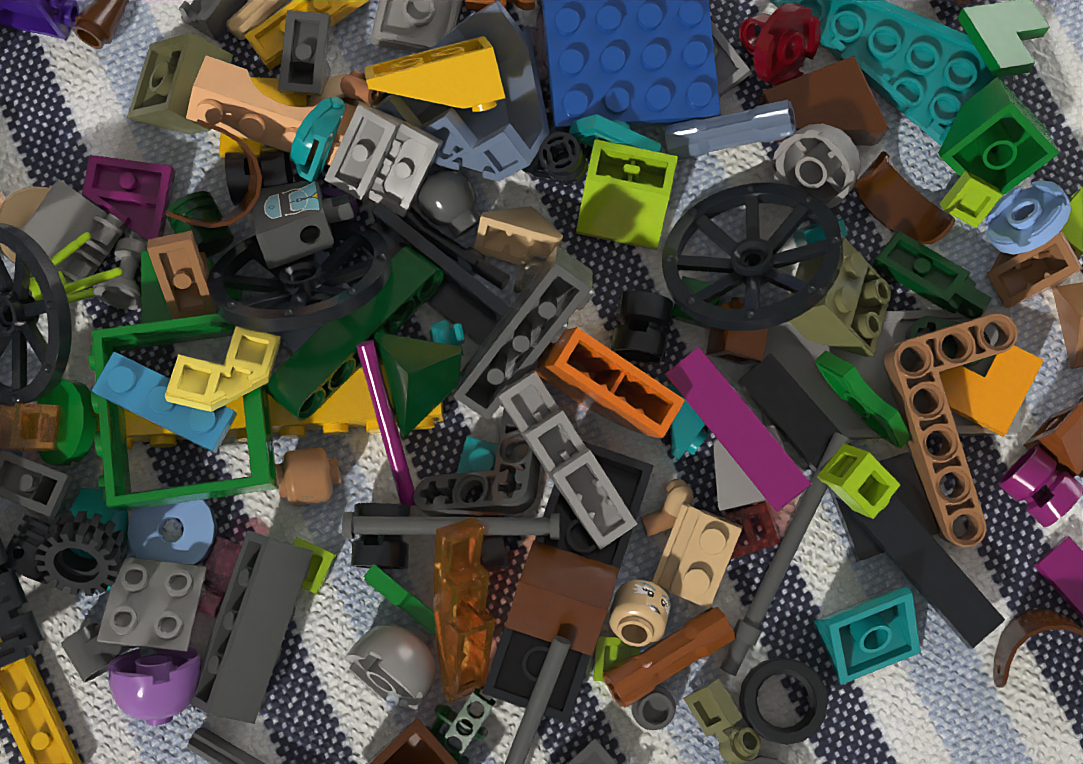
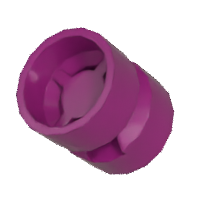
(1027, 478)

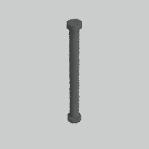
(427, 525)

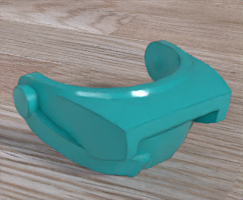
(319, 125)

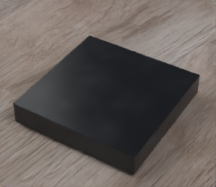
(909, 492)

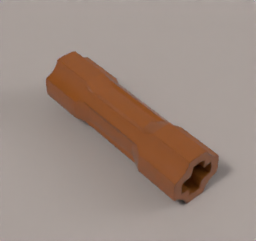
(643, 672)

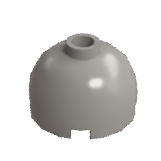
(819, 161)
(394, 663)

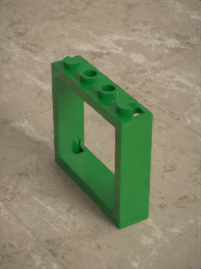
(112, 440)

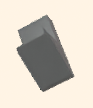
(305, 53)
(32, 484)

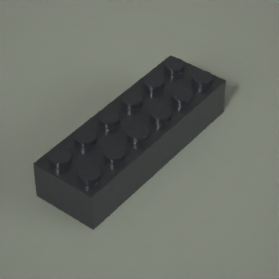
(522, 655)

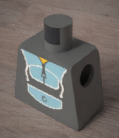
(297, 221)

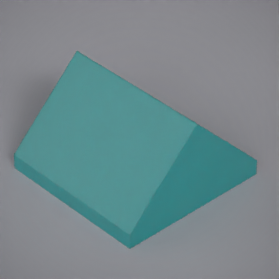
(870, 634)

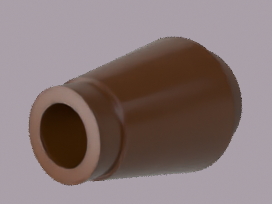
(99, 22)

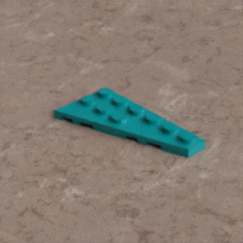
(904, 58)

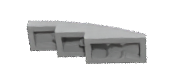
(567, 459)

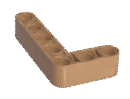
(939, 418)

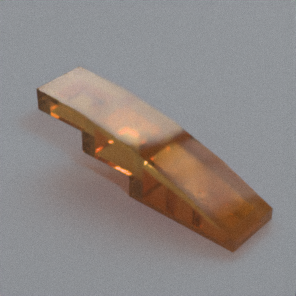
(460, 616)

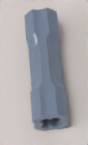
(759, 124)

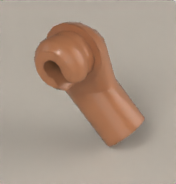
(356, 88)

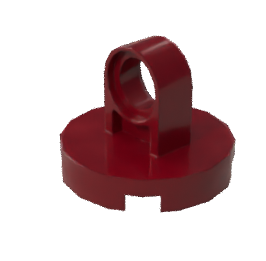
(783, 43)

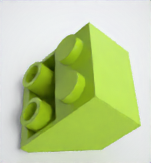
(626, 194)

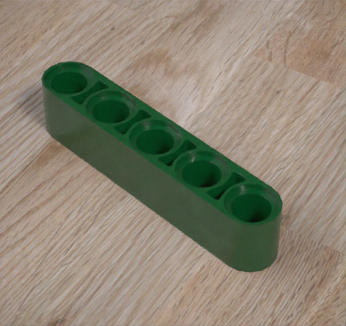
(331, 352)

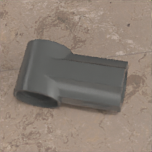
(89, 655)

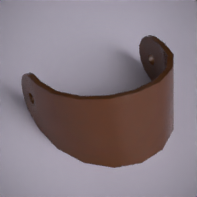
(248, 200)
(899, 204)
(1022, 628)

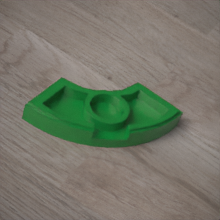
(862, 399)

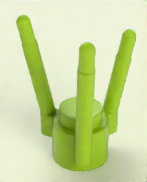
(71, 288)

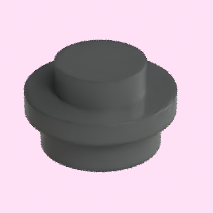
(654, 709)

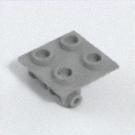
(65, 217)
(153, 604)

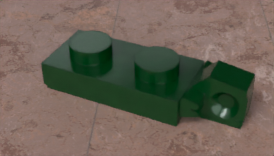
(931, 276)

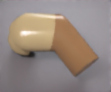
(665, 518)

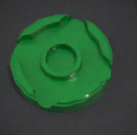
(76, 423)

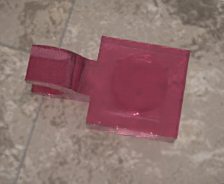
(219, 572)

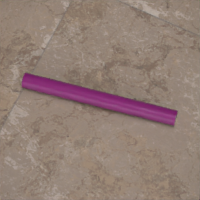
(386, 422)

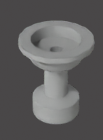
(122, 290)

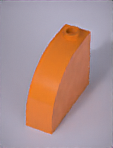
(608, 384)

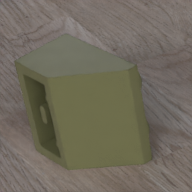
(851, 311)

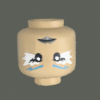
(639, 612)

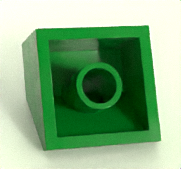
(997, 139)

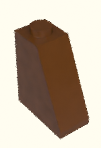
(833, 97)

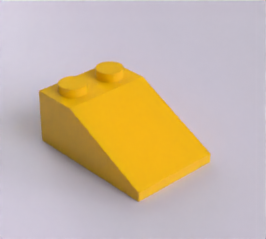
(449, 75)

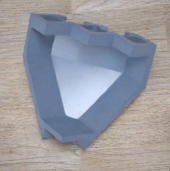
(494, 139)

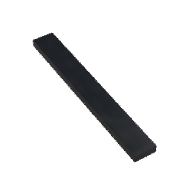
(894, 527)

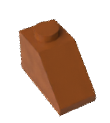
(1062, 439)

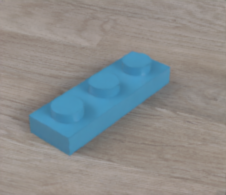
(144, 392)

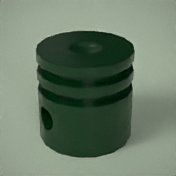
(201, 206)

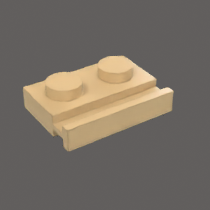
(697, 555)

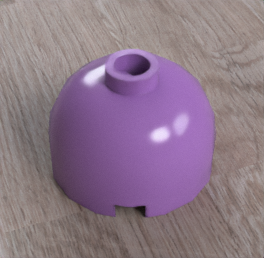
(154, 684)

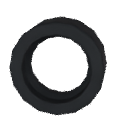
(816, 693)

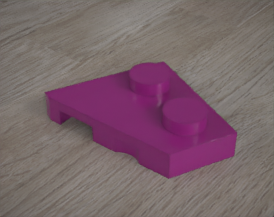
(131, 192)

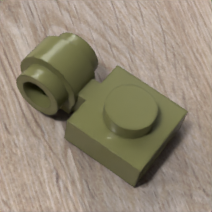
(717, 715)

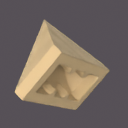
(515, 234)

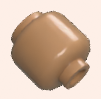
(307, 476)

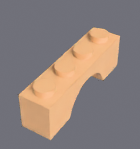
(231, 101)

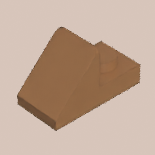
(182, 274)

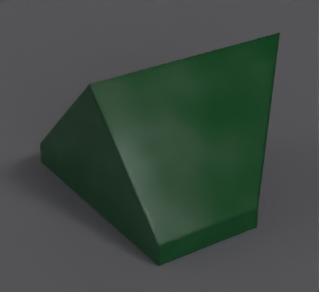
(416, 375)

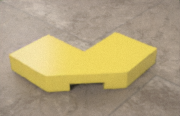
(213, 385)

